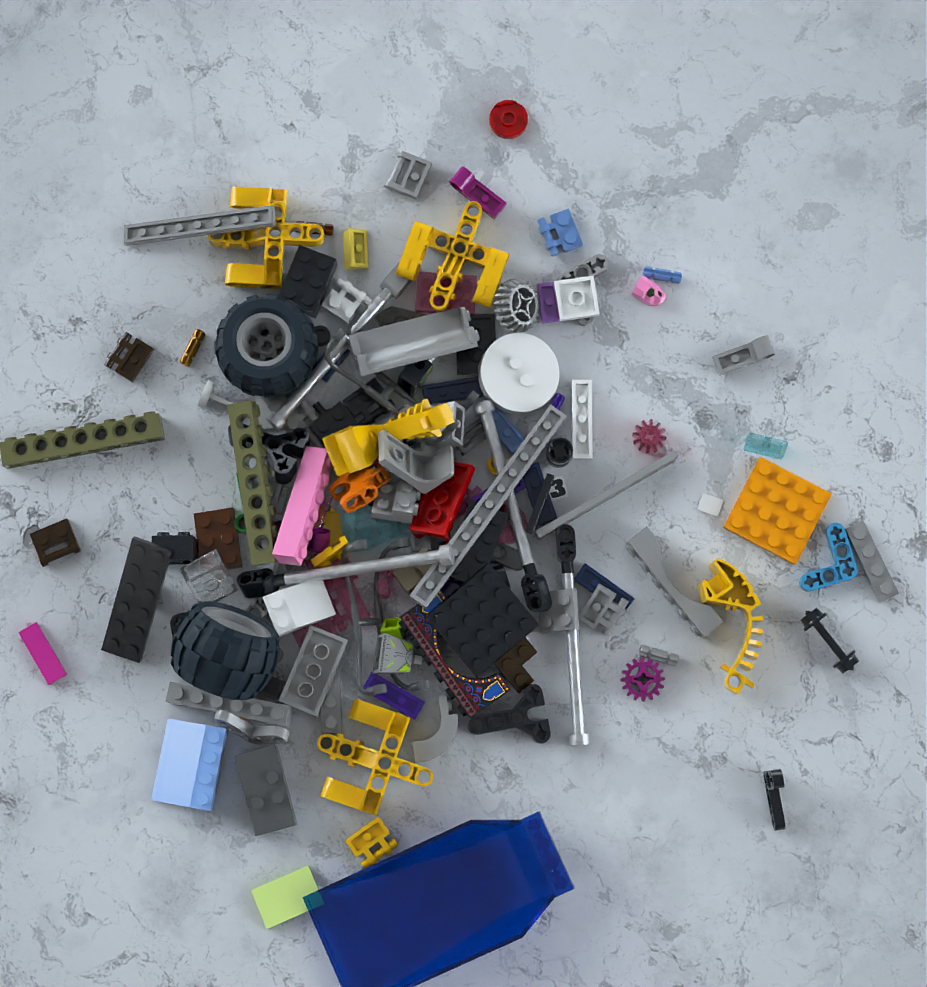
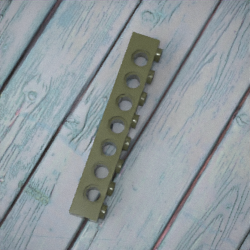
(237, 414)
(153, 433)

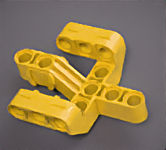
(425, 237)
(271, 273)
(395, 727)

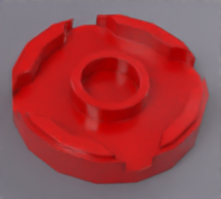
(508, 119)

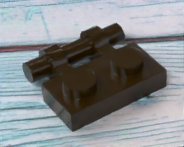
(134, 359)

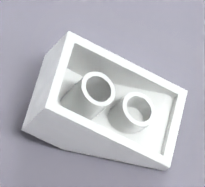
(299, 606)

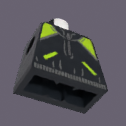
(414, 376)

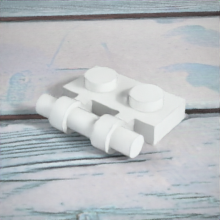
(341, 306)

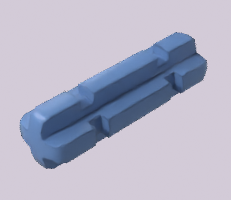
(662, 274)

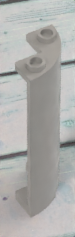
(412, 340)

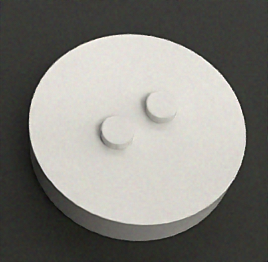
(518, 373)

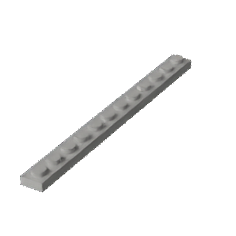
(490, 504)

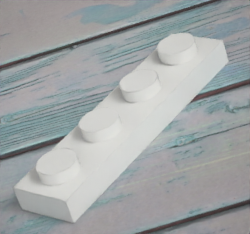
(582, 420)

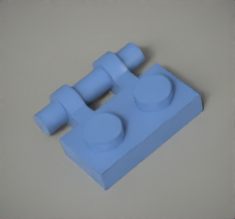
(565, 229)

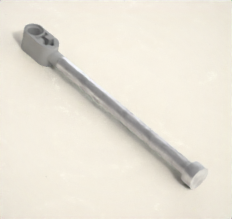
(391, 286)

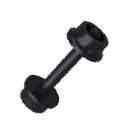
(845, 662)

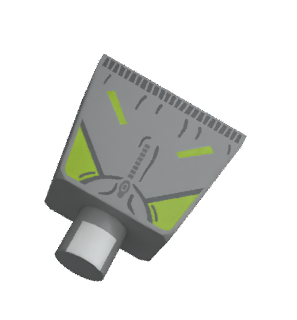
(394, 656)

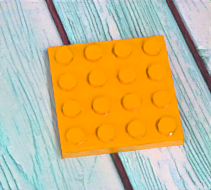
(777, 510)

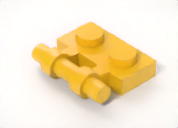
(369, 836)

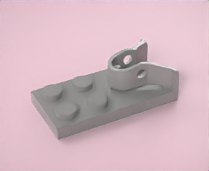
(313, 671)

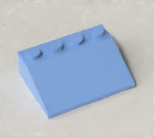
(190, 764)

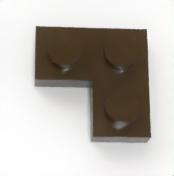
(511, 665)

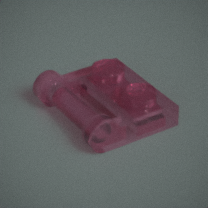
(383, 582)

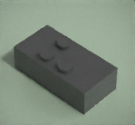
(266, 790)

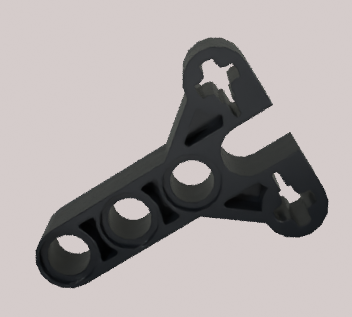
(284, 444)
(526, 726)

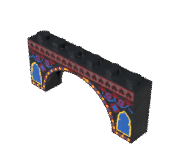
(470, 693)

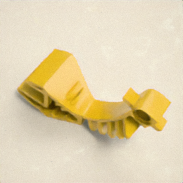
(358, 444)
(732, 591)

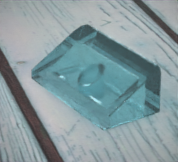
(765, 445)

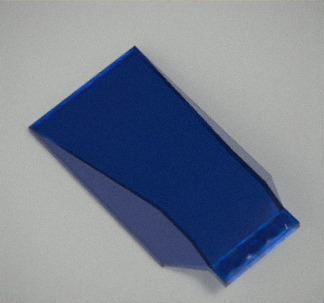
(439, 902)

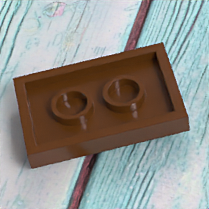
(217, 531)

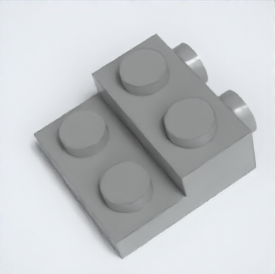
(396, 502)

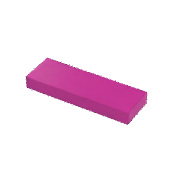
(42, 653)

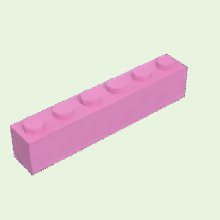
(303, 507)

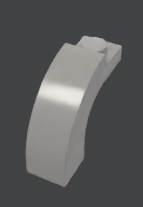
(436, 745)

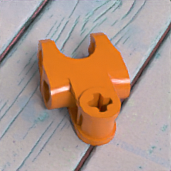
(361, 485)

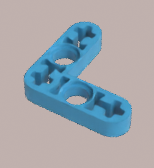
(836, 569)

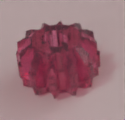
(651, 430)

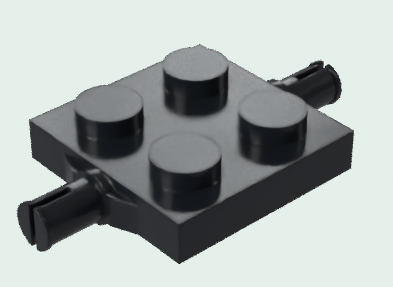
(331, 420)

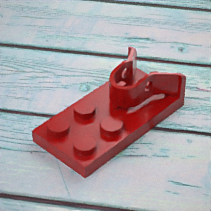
(440, 505)

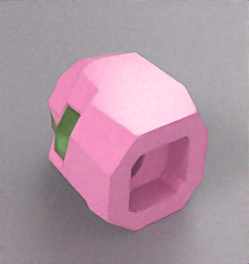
(648, 292)

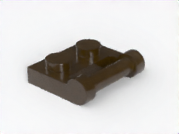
(53, 536)

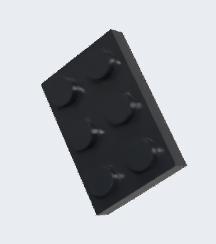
(469, 359)

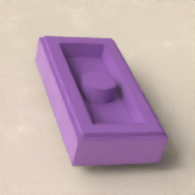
(547, 303)

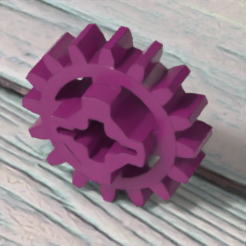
(642, 669)

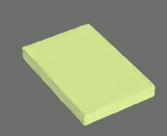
(283, 897)

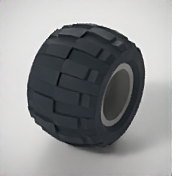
(246, 323)
(225, 650)

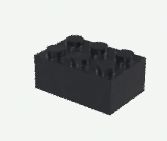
(308, 279)

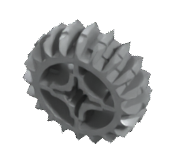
(516, 305)

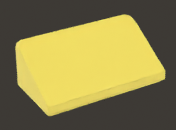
(355, 249)

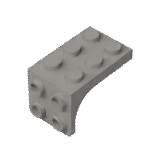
(418, 469)

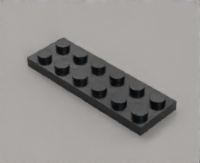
(136, 599)

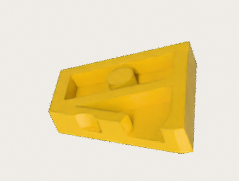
(330, 554)

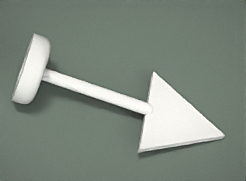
(207, 395)

